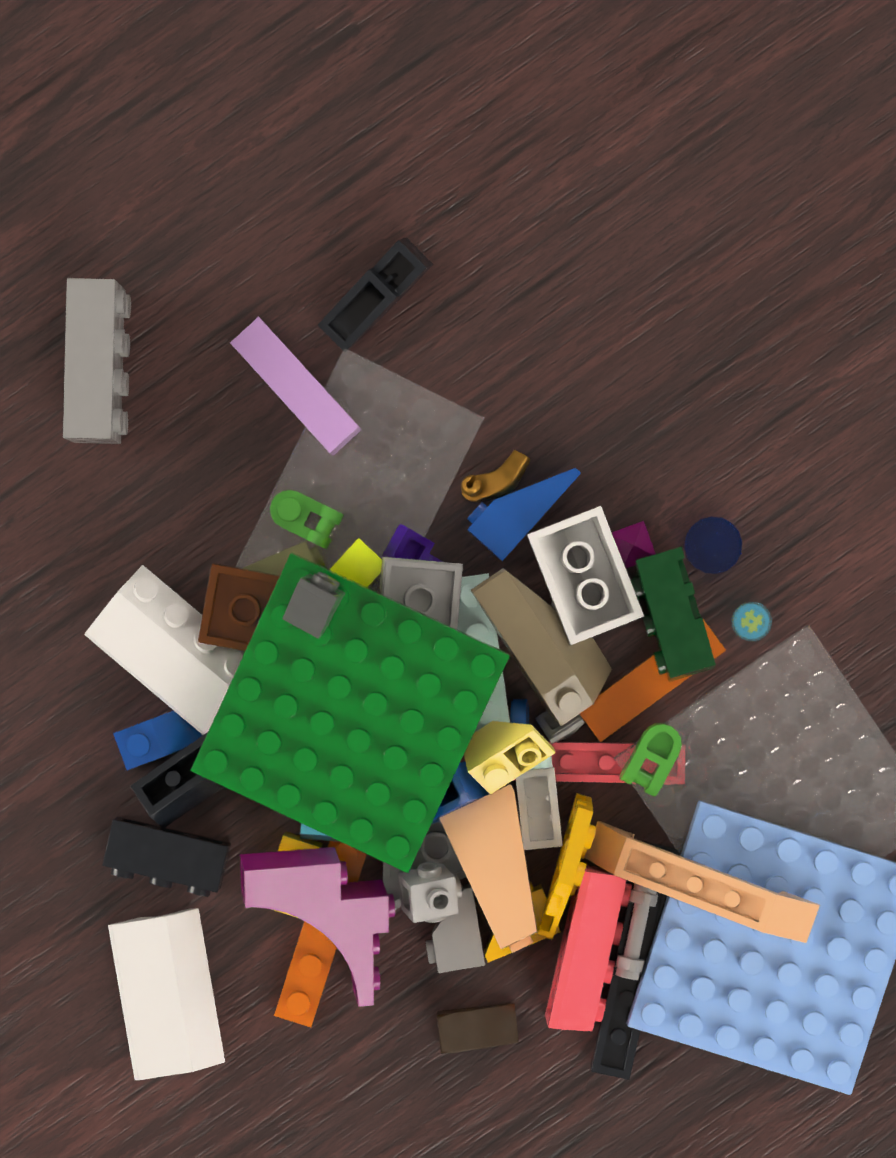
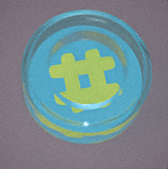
(751, 621)

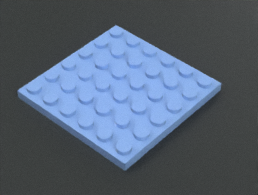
(766, 995)

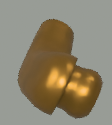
(496, 483)

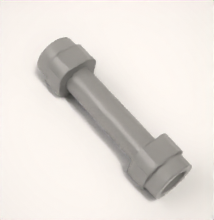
(629, 964)

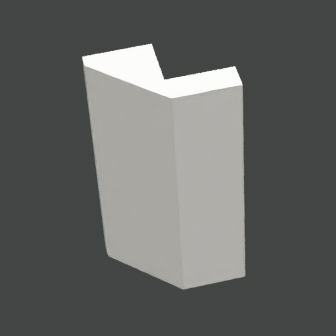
(166, 994)

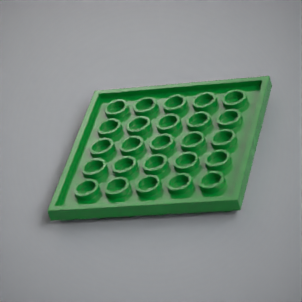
(351, 724)

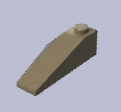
(559, 673)

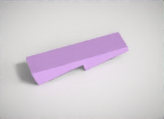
(295, 386)

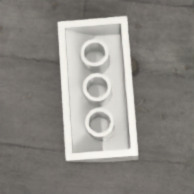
(157, 642)

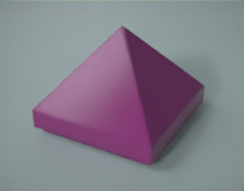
(633, 543)

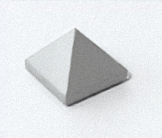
(556, 732)

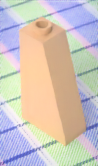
(494, 860)

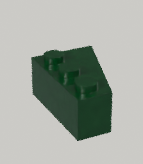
(672, 615)

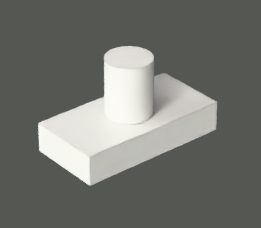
(539, 809)

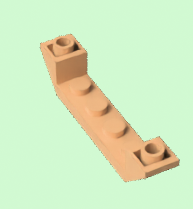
(701, 885)

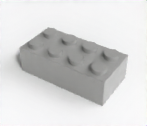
(95, 361)

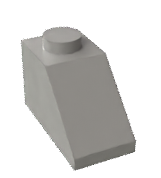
(457, 938)

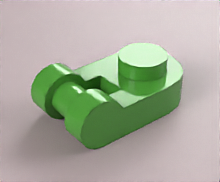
(292, 510)
(659, 744)

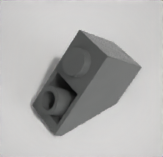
(314, 603)

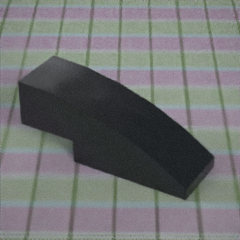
(375, 293)

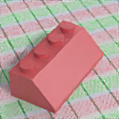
(585, 951)

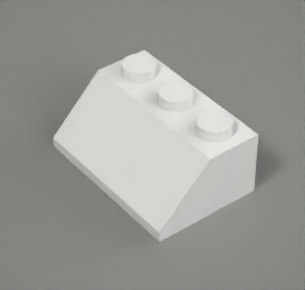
(585, 575)

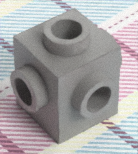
(429, 893)

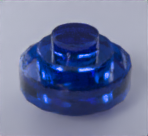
(712, 545)

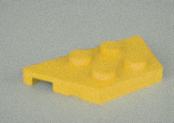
(569, 869)

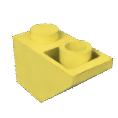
(504, 752)

